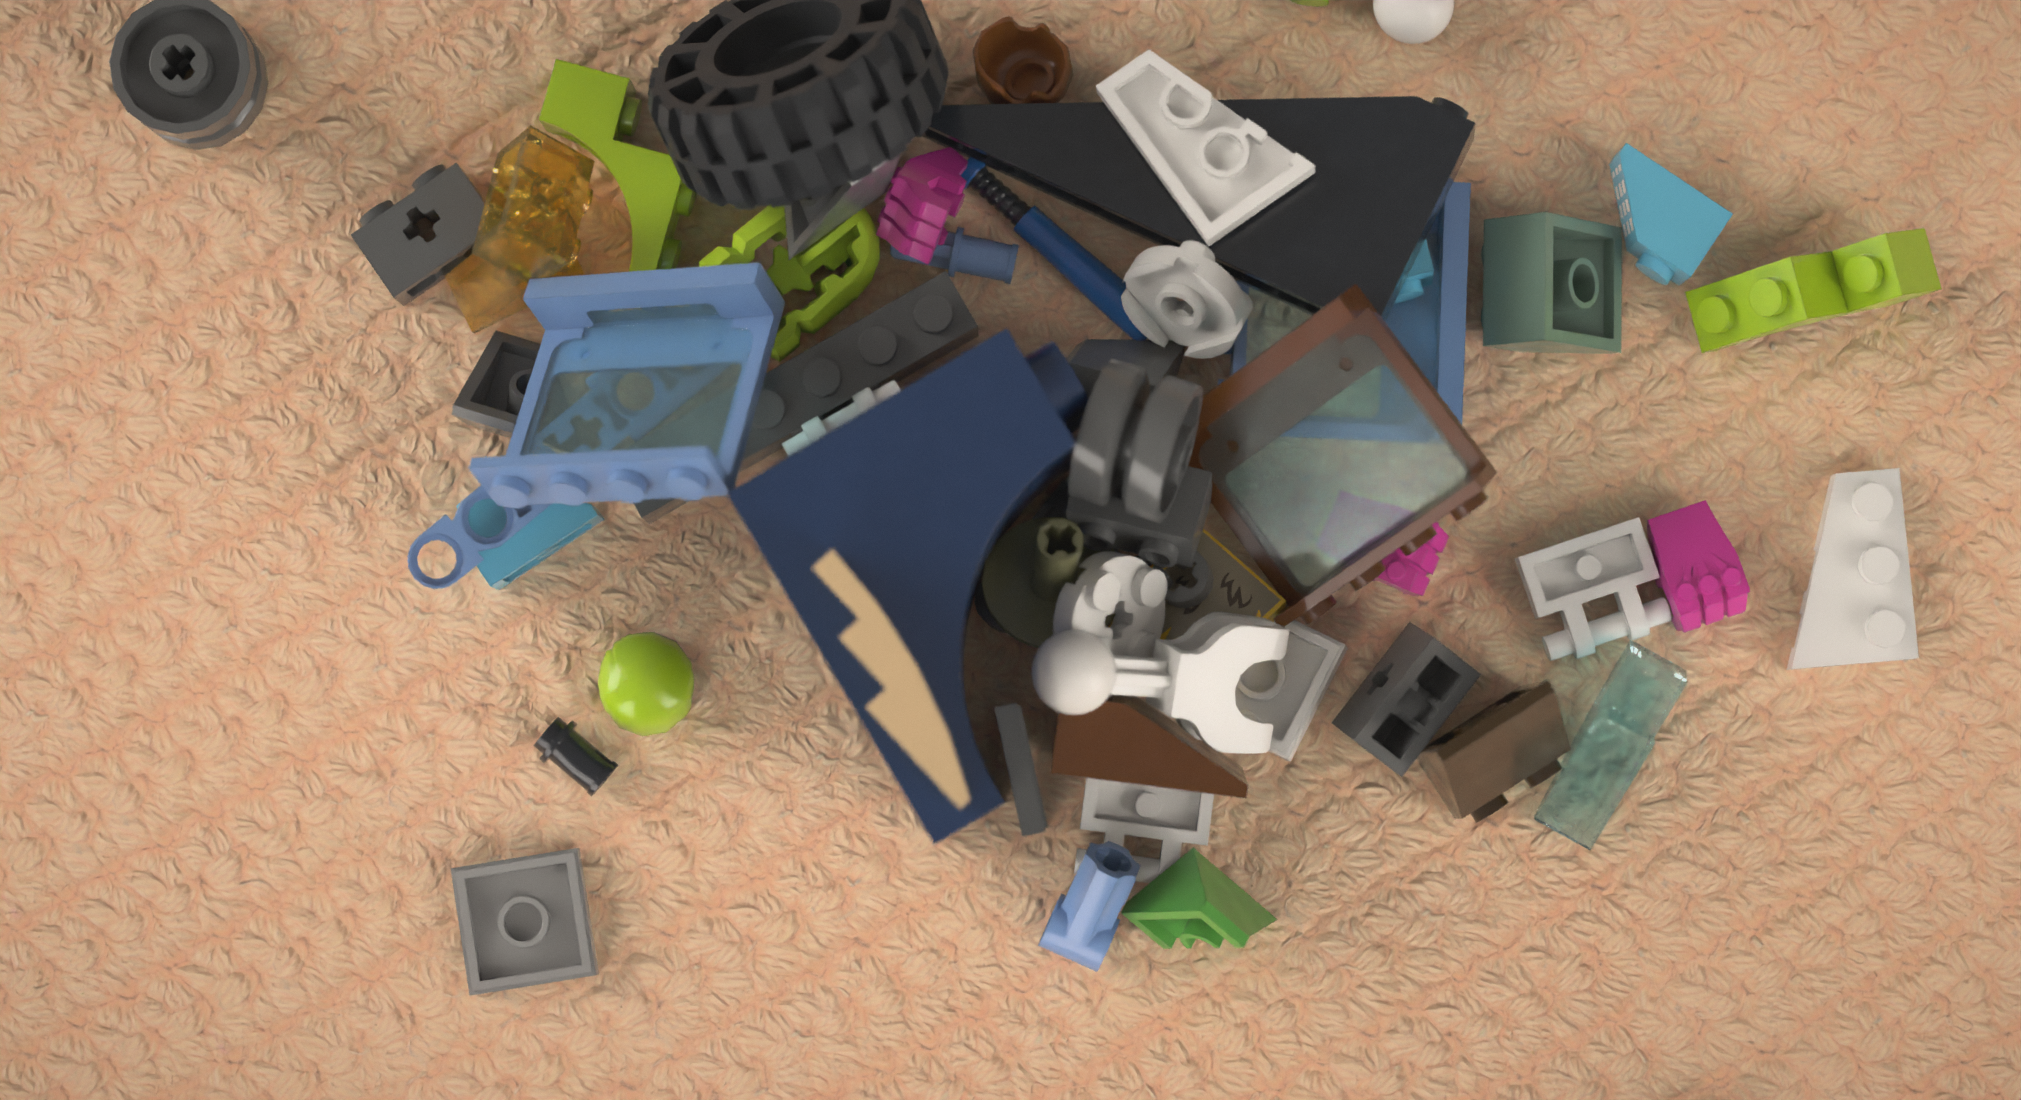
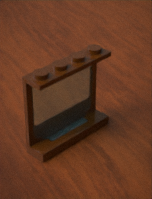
(1334, 456)

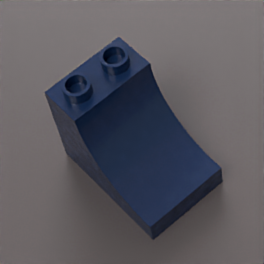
(913, 511)

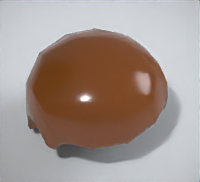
(1021, 64)

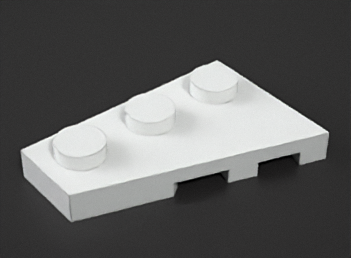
(1199, 148)
(1860, 577)

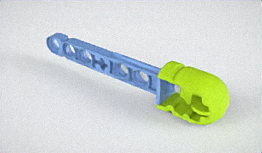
(850, 242)

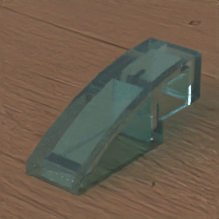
(1611, 744)

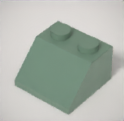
(1551, 284)

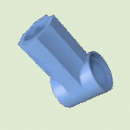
(1088, 913)

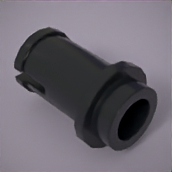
(575, 755)

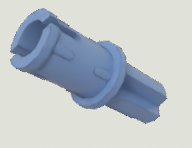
(971, 256)

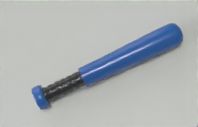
(1056, 246)

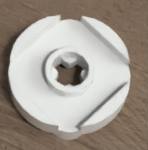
(1212, 303)
(1121, 585)

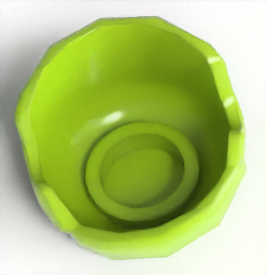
(646, 683)

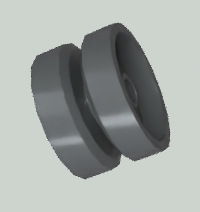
(158, 50)
(1135, 440)

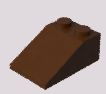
(1140, 746)

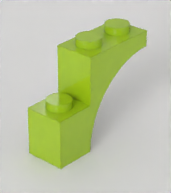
(596, 113)
(1813, 288)

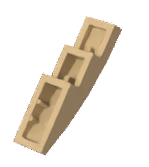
(906, 702)

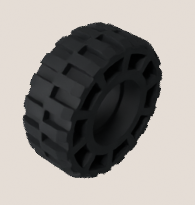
(795, 95)

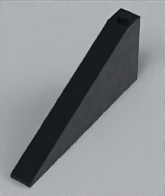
(1352, 222)

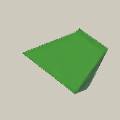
(1196, 902)

